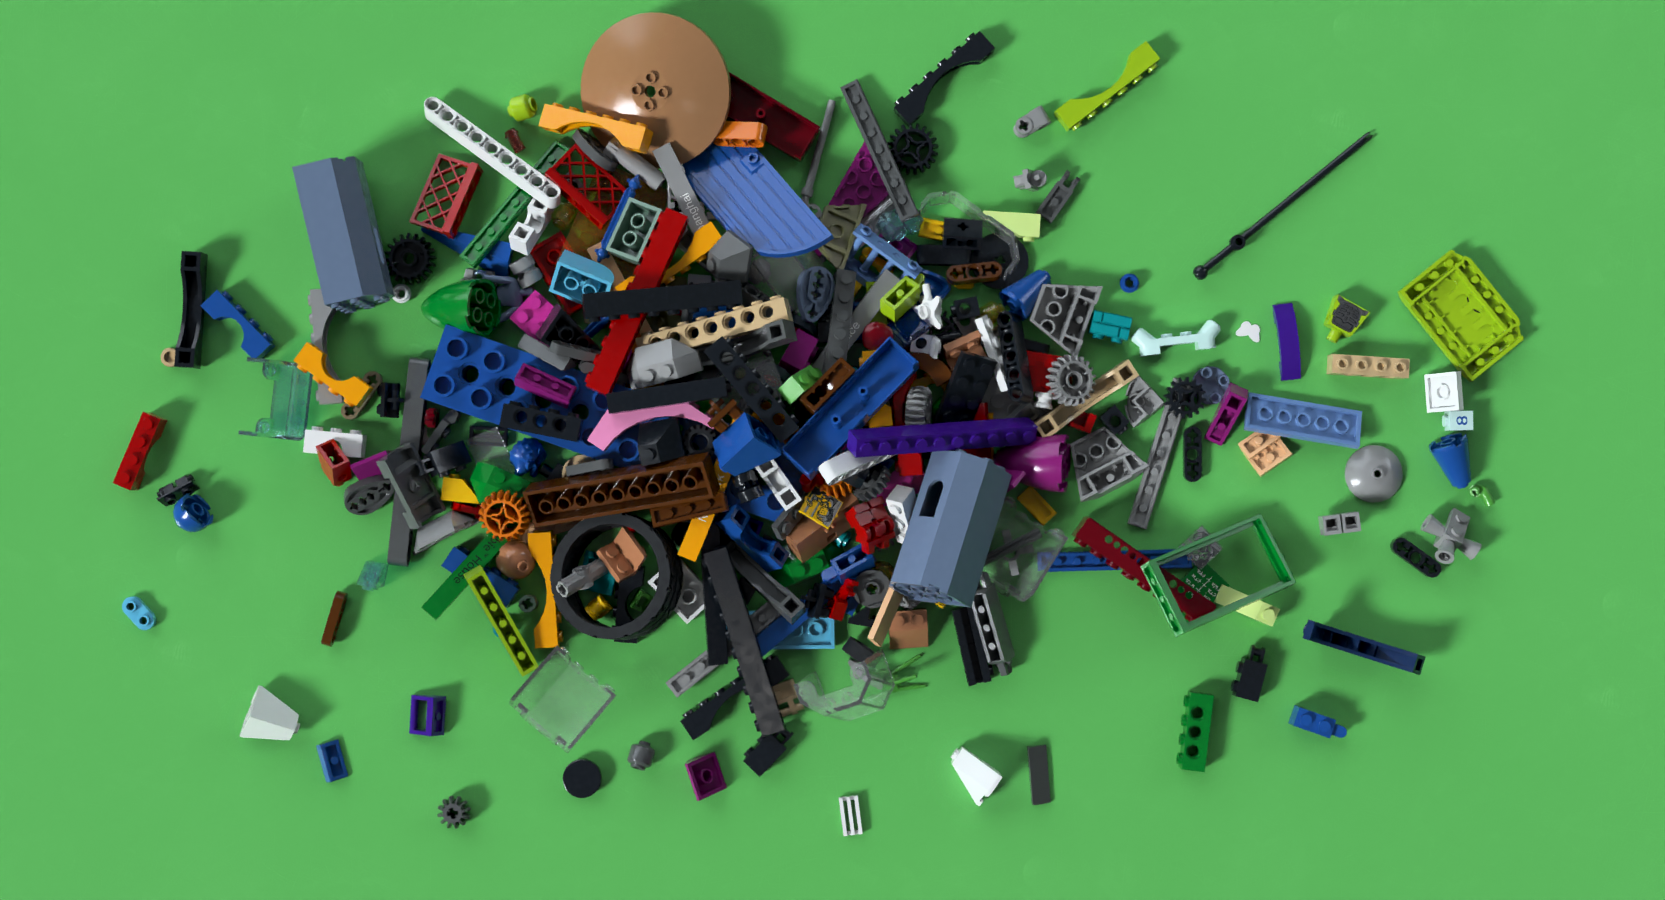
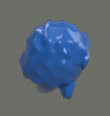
(527, 456)

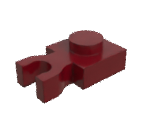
(432, 417)

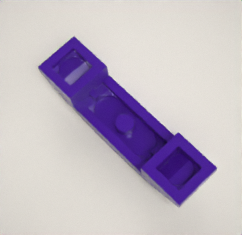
(1288, 341)

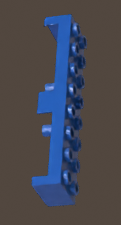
(850, 407)

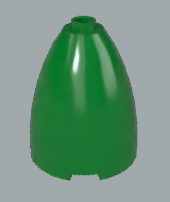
(465, 305)

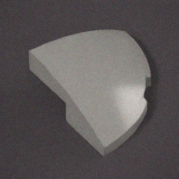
(1141, 401)

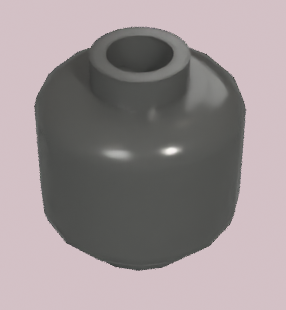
(641, 755)

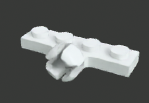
(993, 349)

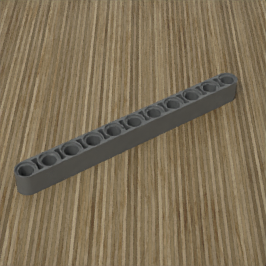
(412, 431)

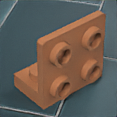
(968, 343)
(623, 555)

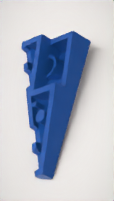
(496, 260)

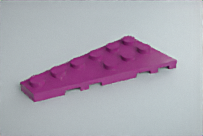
(860, 185)

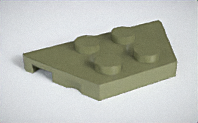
(841, 223)

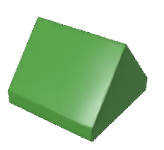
(640, 600)

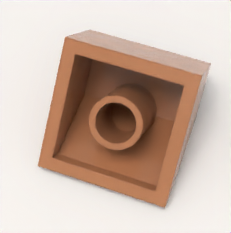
(909, 629)

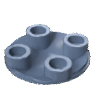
(1213, 382)

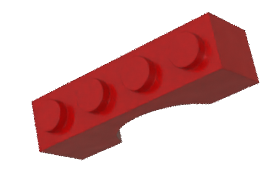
(145, 435)

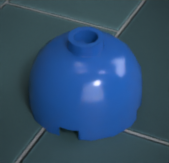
(192, 513)

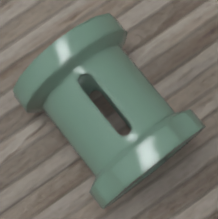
(523, 606)

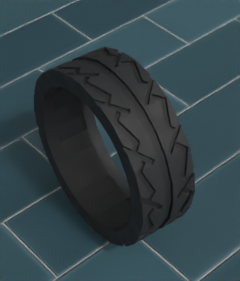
(668, 588)

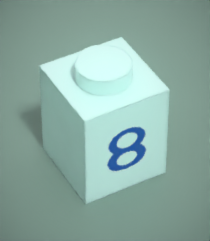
(1457, 420)

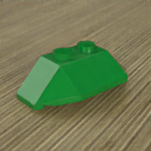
(490, 478)
(796, 571)

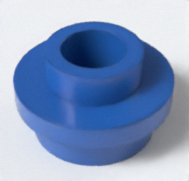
(1135, 283)

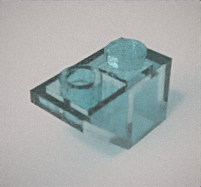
(893, 229)
(373, 575)

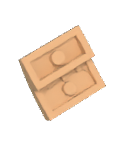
(1264, 451)

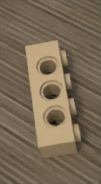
(1368, 366)

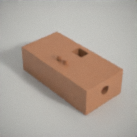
(810, 537)

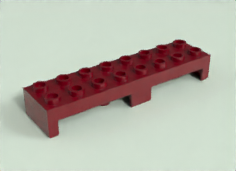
(786, 128)
(1093, 535)

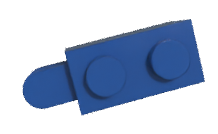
(847, 566)
(1316, 723)

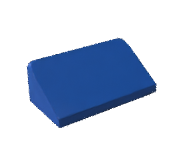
(332, 761)

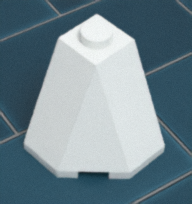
(269, 718)
(975, 774)

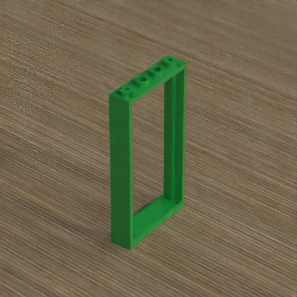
(1166, 599)

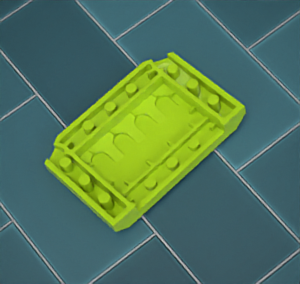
(1441, 307)

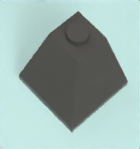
(730, 258)

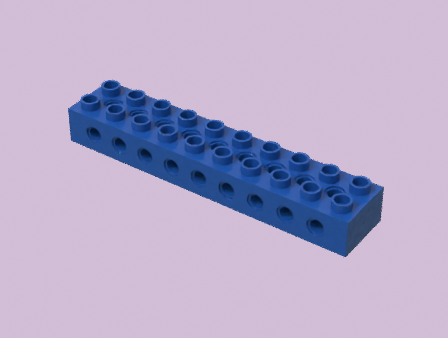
(485, 398)

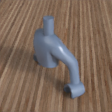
(508, 293)

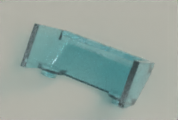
(289, 401)

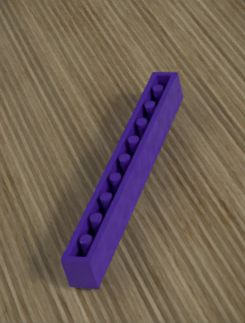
(941, 436)

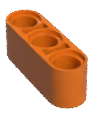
(742, 134)

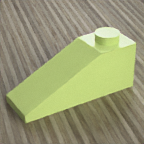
(1022, 224)
(1258, 610)

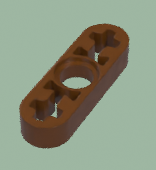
(978, 266)
(334, 618)

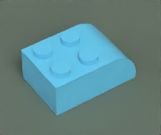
(579, 276)

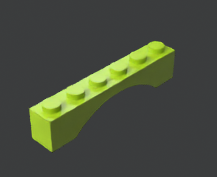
(1076, 110)

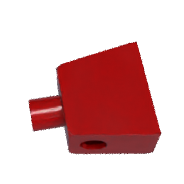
(339, 469)

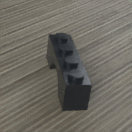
(621, 593)

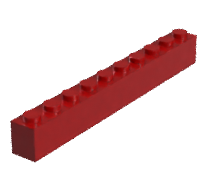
(647, 275)

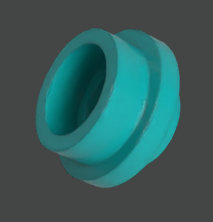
(844, 539)

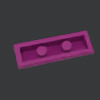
(545, 385)

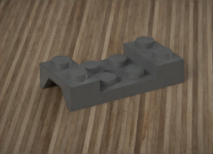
(401, 470)

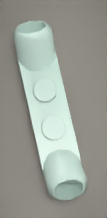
(1151, 346)

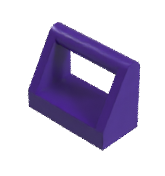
(435, 715)

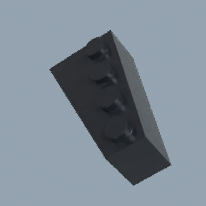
(563, 328)

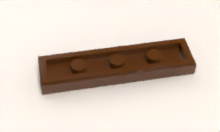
(690, 510)

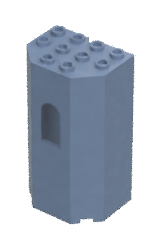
(343, 233)
(950, 529)

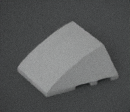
(1065, 313)
(1103, 464)
(442, 528)

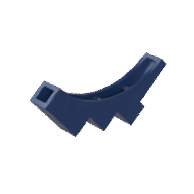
(1363, 647)

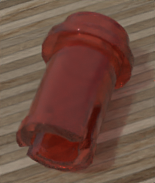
(514, 140)

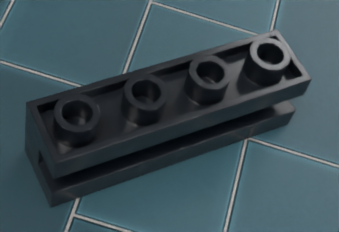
(971, 647)

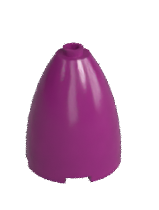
(1043, 461)

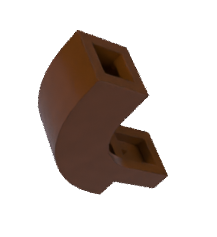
(935, 368)

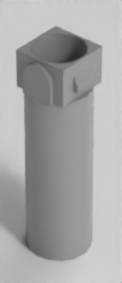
(635, 164)

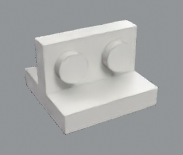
(1444, 392)

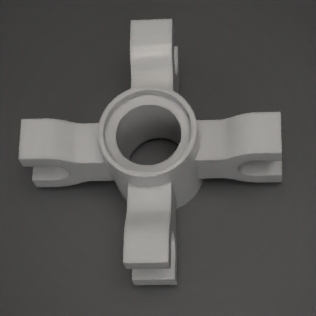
(1012, 561)

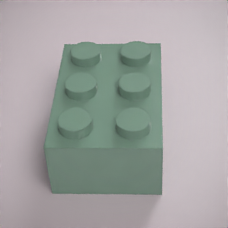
(633, 231)

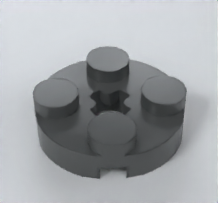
(874, 577)

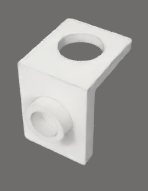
(932, 347)

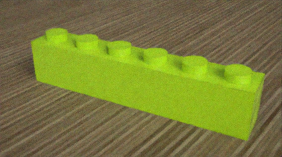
(501, 620)

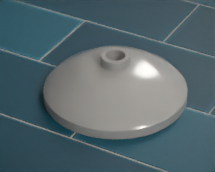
(1361, 477)

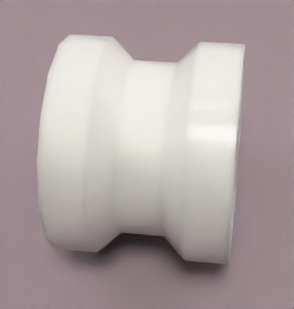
(1043, 400)

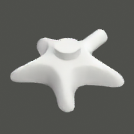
(930, 309)

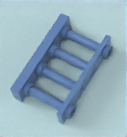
(879, 246)

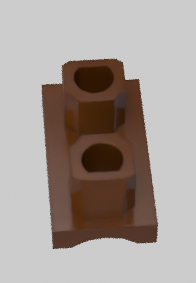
(717, 421)

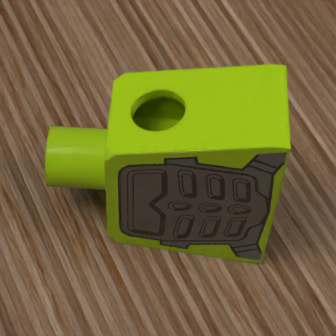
(1343, 318)

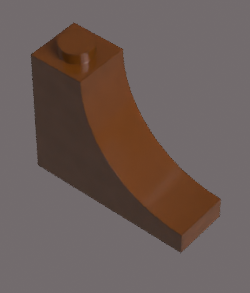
(825, 387)

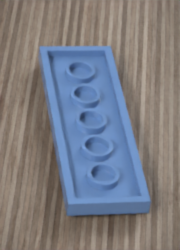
(1303, 420)

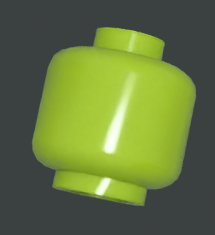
(522, 107)

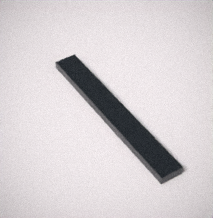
(715, 629)

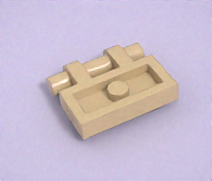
(786, 693)

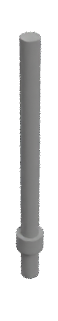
(807, 191)

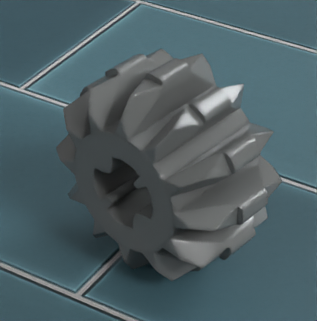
(450, 817)

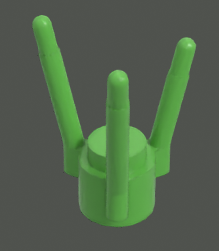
(898, 681)

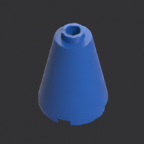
(1023, 294)
(1453, 458)

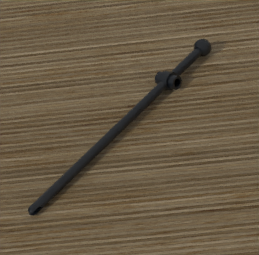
(1201, 271)

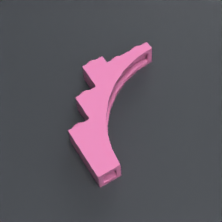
(614, 425)

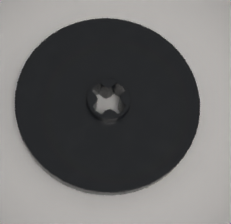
(993, 248)

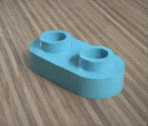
(140, 610)

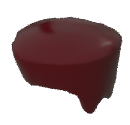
(875, 335)

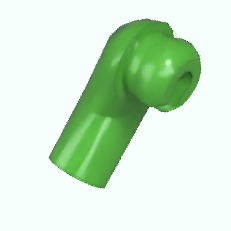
(1482, 492)

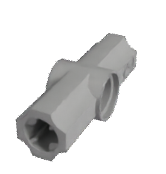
(581, 578)

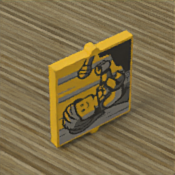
(821, 507)

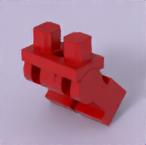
(871, 524)

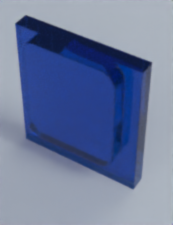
(909, 327)

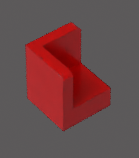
(1083, 422)

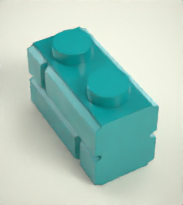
(1110, 326)

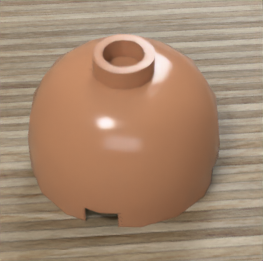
(515, 560)

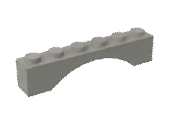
(321, 319)

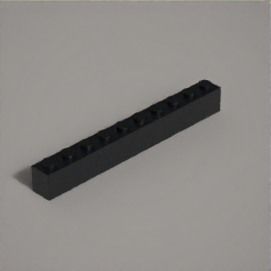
(744, 640)

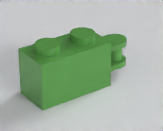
(799, 383)

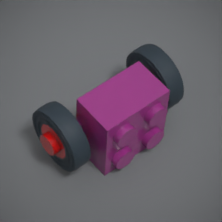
(800, 352)

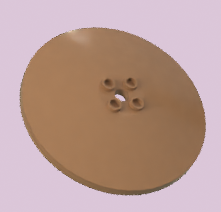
(680, 65)

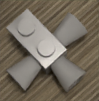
(1451, 536)

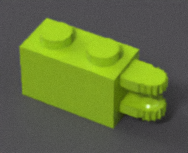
(901, 297)

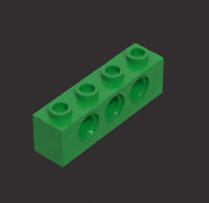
(1198, 760)

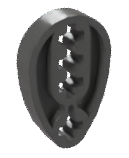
(594, 150)
(372, 502)

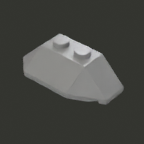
(662, 363)

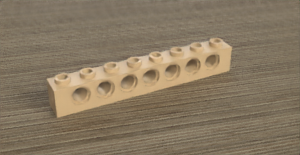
(780, 308)

